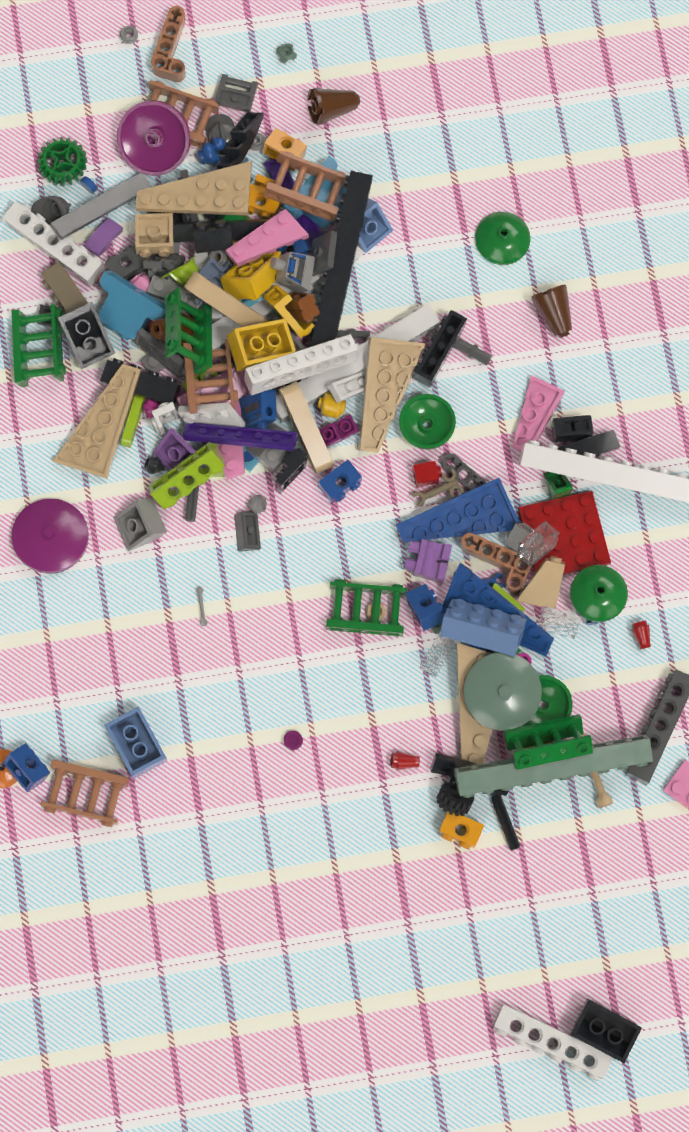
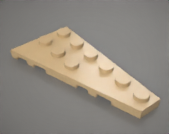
(214, 192)
(386, 380)
(99, 432)
(473, 735)

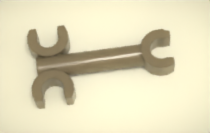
(451, 484)

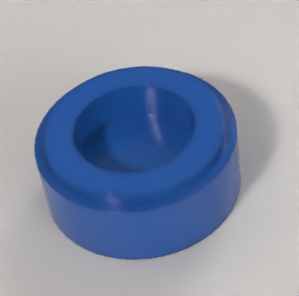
(88, 184)

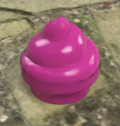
(149, 406)

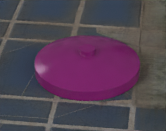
(153, 138)
(50, 536)

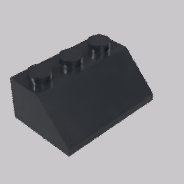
(605, 1030)

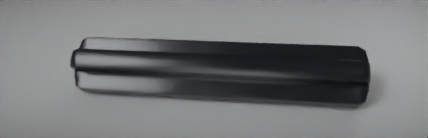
(505, 822)

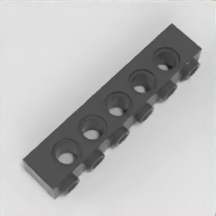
(676, 680)

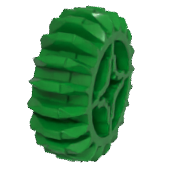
(56, 174)

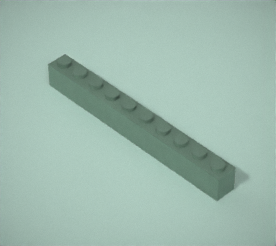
(504, 776)

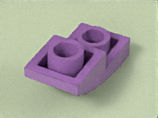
(102, 237)

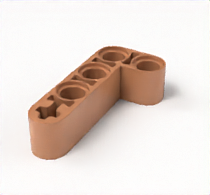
(171, 42)
(493, 559)

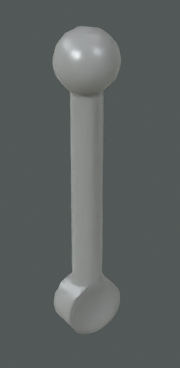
(203, 622)

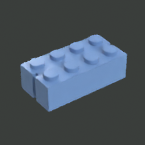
(483, 627)

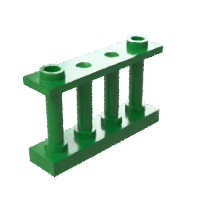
(201, 327)
(21, 339)
(355, 624)
(545, 732)

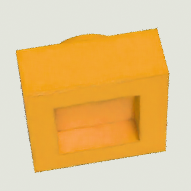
(262, 181)

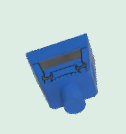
(259, 409)

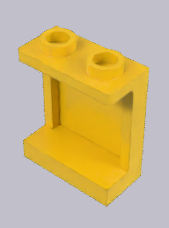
(277, 299)

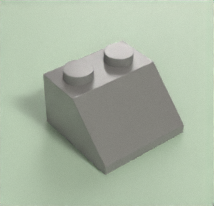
(269, 458)
(140, 524)

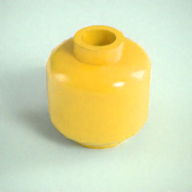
(330, 407)

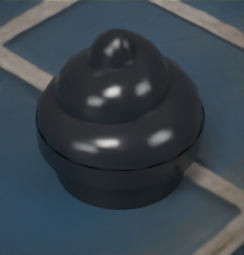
(153, 465)

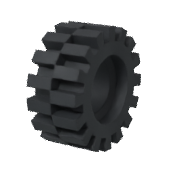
(451, 801)

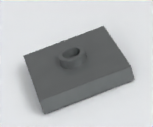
(324, 251)

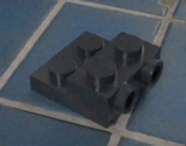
(293, 465)

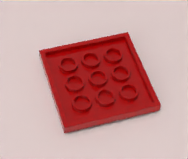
(579, 528)

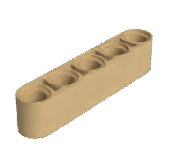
(223, 301)
(306, 427)

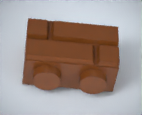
(302, 306)

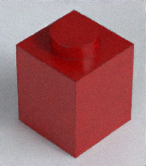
(426, 474)

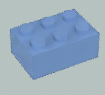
(136, 742)

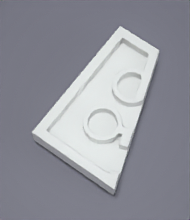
(212, 414)

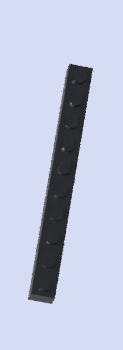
(338, 277)

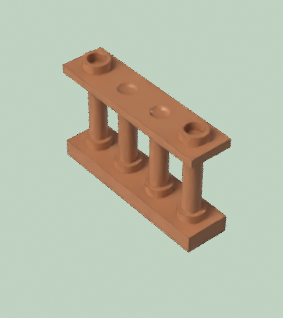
(209, 105)
(294, 198)
(193, 384)
(80, 773)

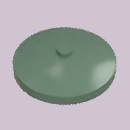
(502, 691)

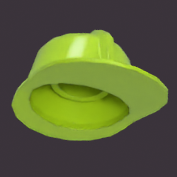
(184, 272)

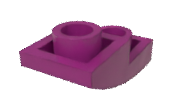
(339, 431)

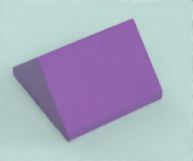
(173, 449)

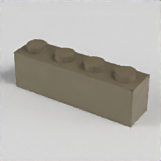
(63, 287)

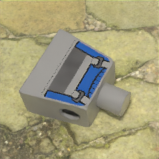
(294, 270)

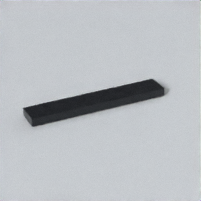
(239, 228)

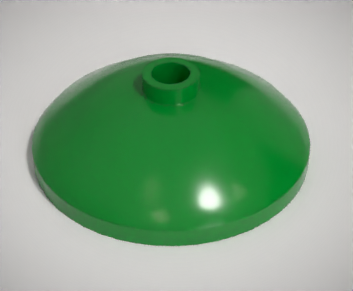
(500, 248)
(431, 410)
(592, 604)
(557, 700)

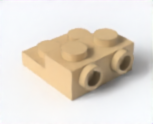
(154, 234)

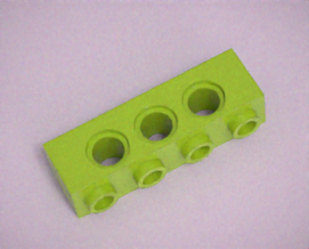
(190, 466)

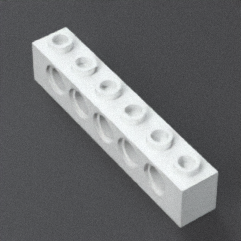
(88, 273)
(300, 364)
(600, 1060)

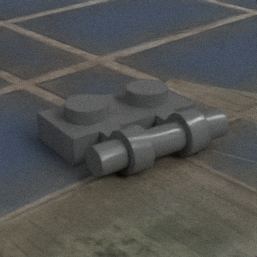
(156, 262)

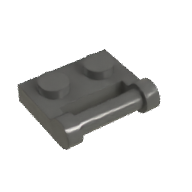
(236, 98)

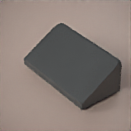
(247, 531)

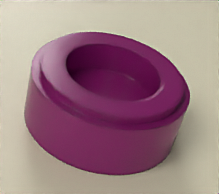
(293, 740)

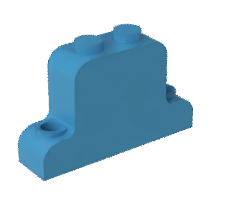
(322, 196)
(127, 306)

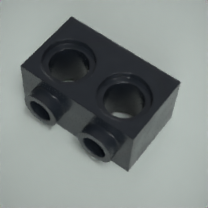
(572, 428)

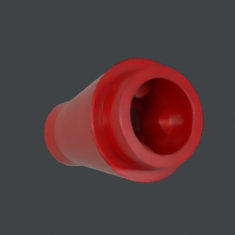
(642, 634)
(404, 761)

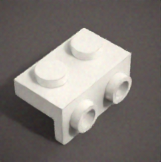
(164, 414)

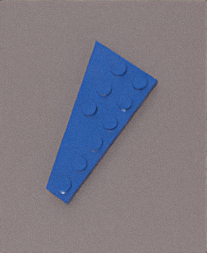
(475, 512)
(474, 590)

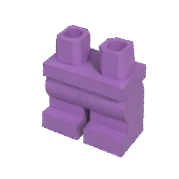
(431, 560)

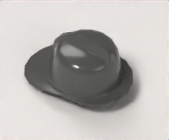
(219, 127)
(51, 208)

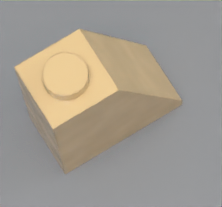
(544, 584)

